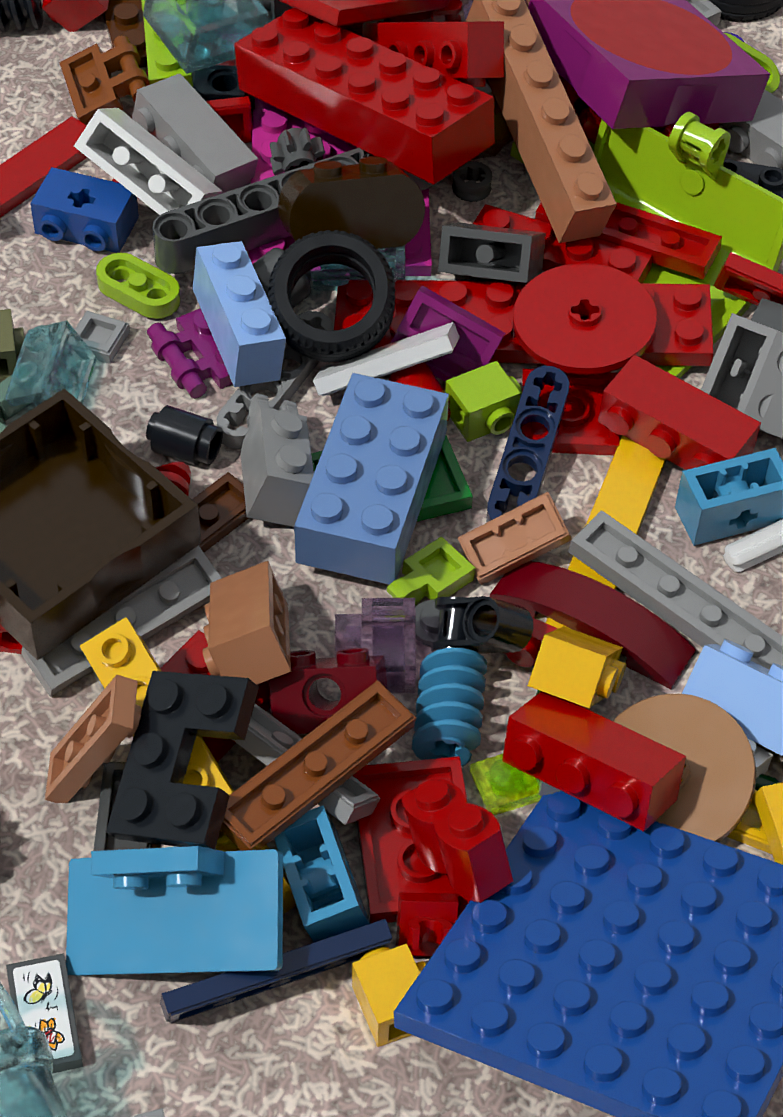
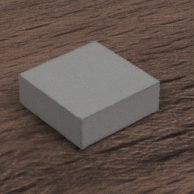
(102, 335)

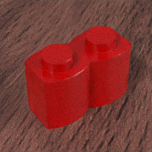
(457, 839)

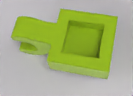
(433, 573)

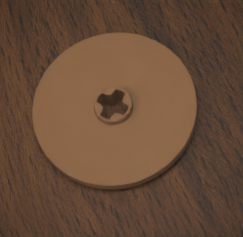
(718, 761)

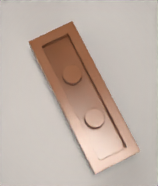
(93, 739)

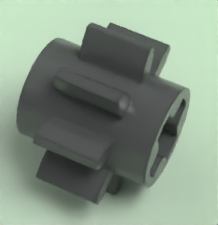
(295, 150)

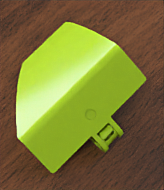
(688, 184)

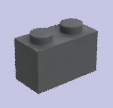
(491, 252)

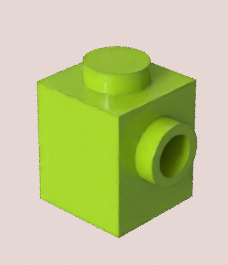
(483, 401)

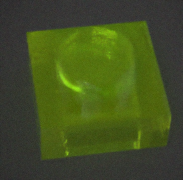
(503, 785)

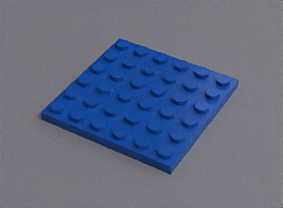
(617, 969)

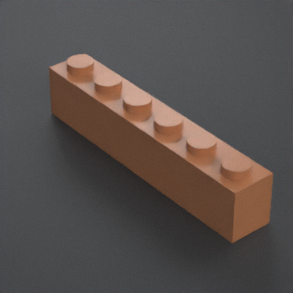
(546, 126)

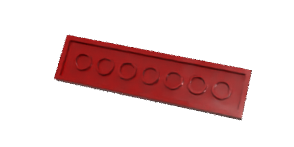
(680, 337)

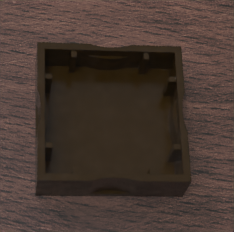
(79, 522)

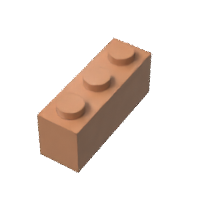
(248, 626)

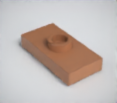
(515, 538)

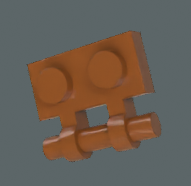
(91, 80)

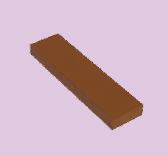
(315, 767)

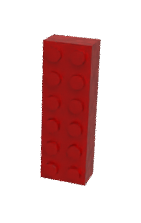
(366, 94)

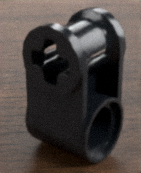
(482, 625)

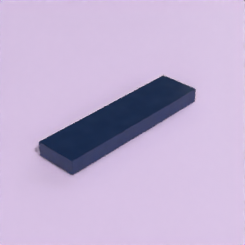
(296, 966)

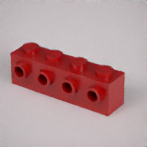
(456, 49)

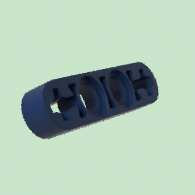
(525, 450)

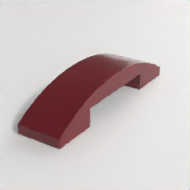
(600, 612)

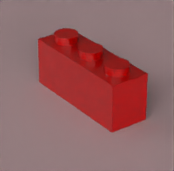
(674, 417)
(594, 759)

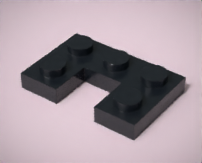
(151, 797)

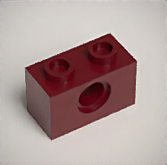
(296, 695)

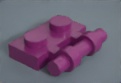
(192, 335)

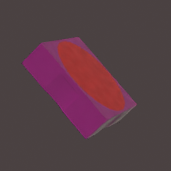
(649, 61)

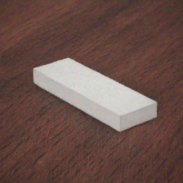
(388, 358)

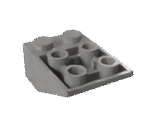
(750, 372)

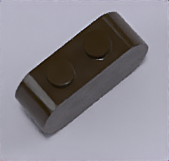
(361, 198)

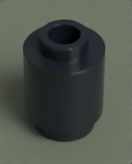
(184, 436)

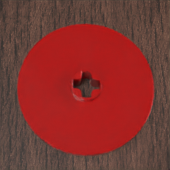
(551, 324)

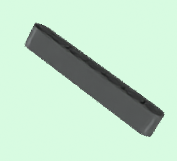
(234, 216)

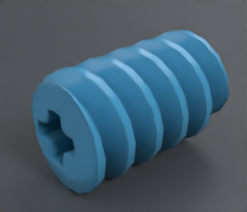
(449, 704)

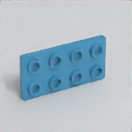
(175, 911)

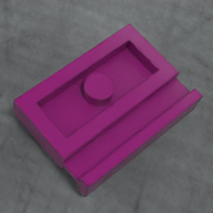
(477, 338)

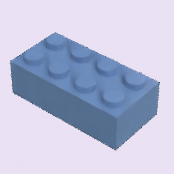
(371, 479)

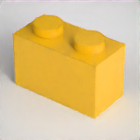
(577, 667)

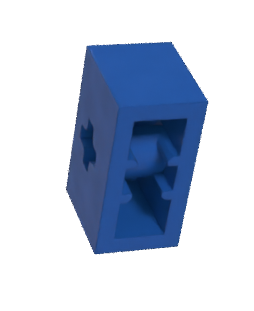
(84, 210)

